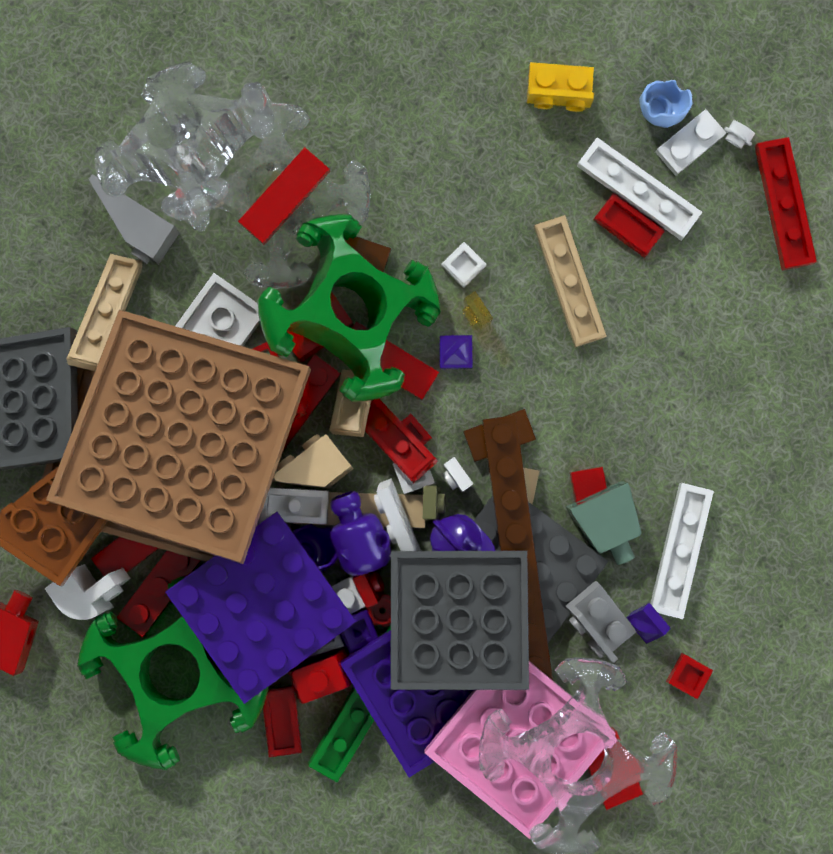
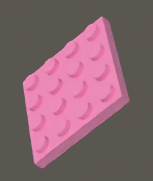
(518, 792)

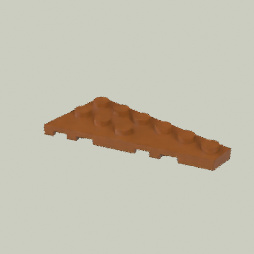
(47, 534)

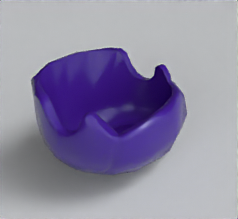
(317, 544)

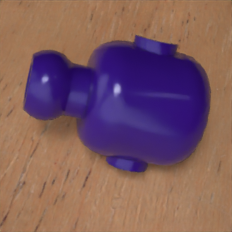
(358, 537)

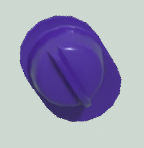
(459, 534)

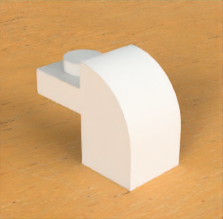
(83, 596)

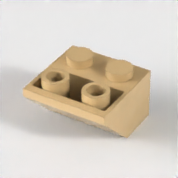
(317, 466)

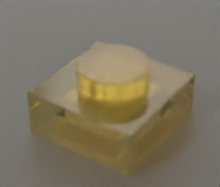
(476, 311)

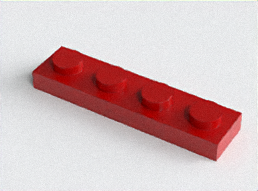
(785, 203)

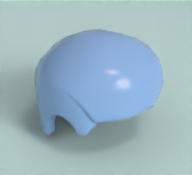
(665, 103)

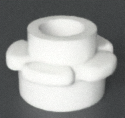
(739, 134)

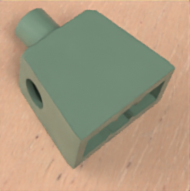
(608, 521)

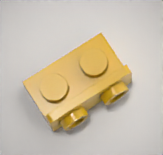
(560, 86)

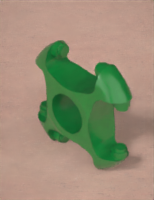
(381, 293)
(154, 708)

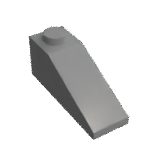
(140, 228)

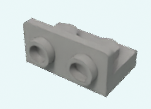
(601, 619)

